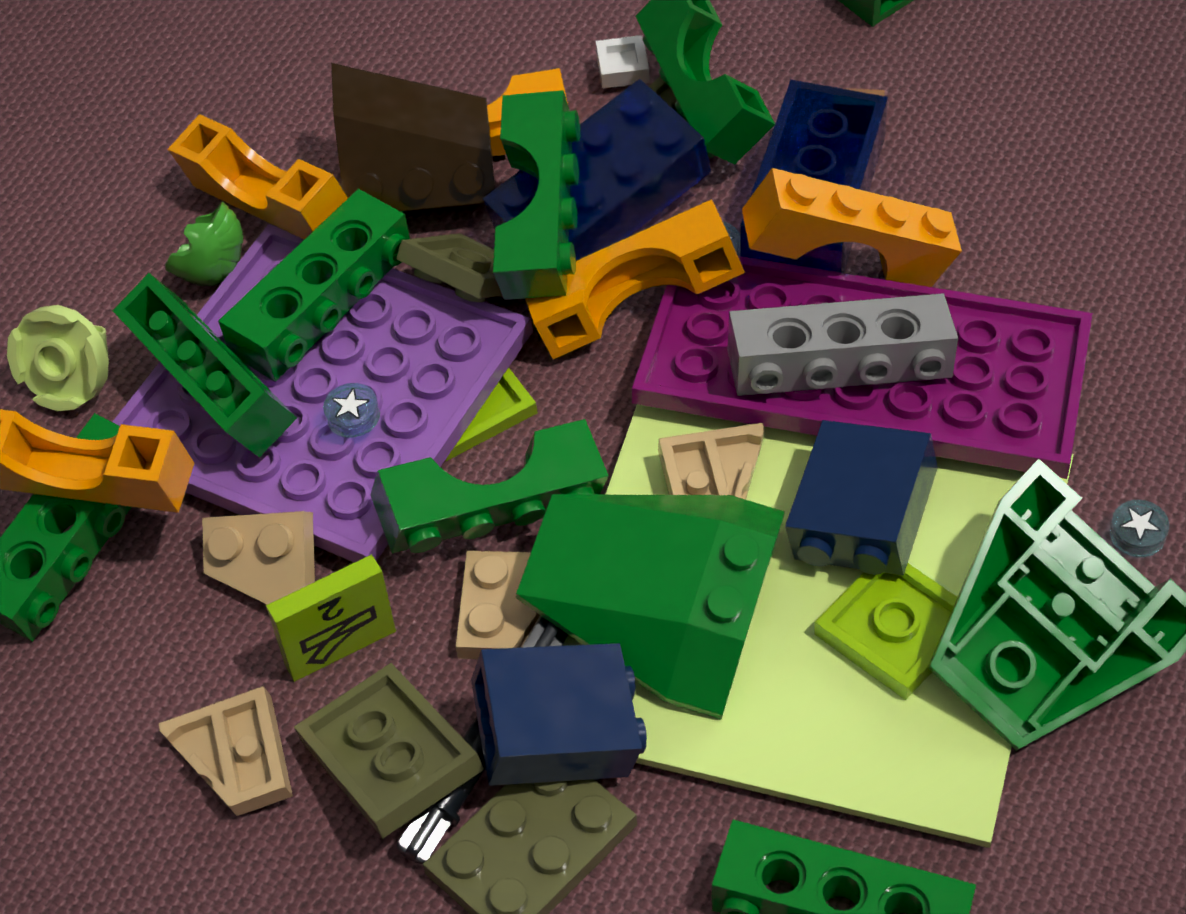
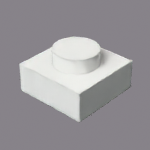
(622, 61)

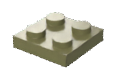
(454, 261)

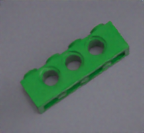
(315, 285)
(204, 365)
(38, 541)
(820, 872)

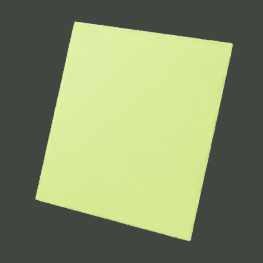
(800, 711)

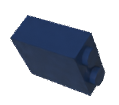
(862, 497)
(556, 713)

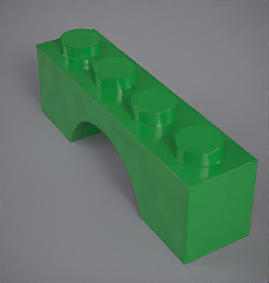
(720, 109)
(534, 247)
(426, 505)

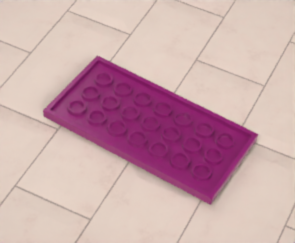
(1003, 408)

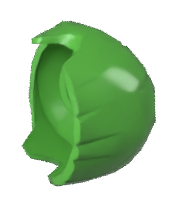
(211, 250)

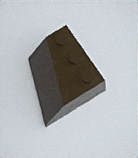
(410, 141)

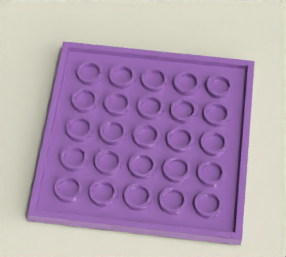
(408, 341)

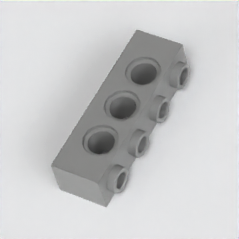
(841, 344)

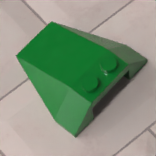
(661, 579)
(1052, 617)

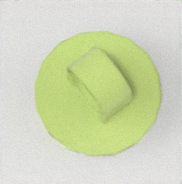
(59, 357)

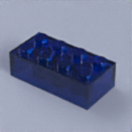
(830, 138)
(631, 166)

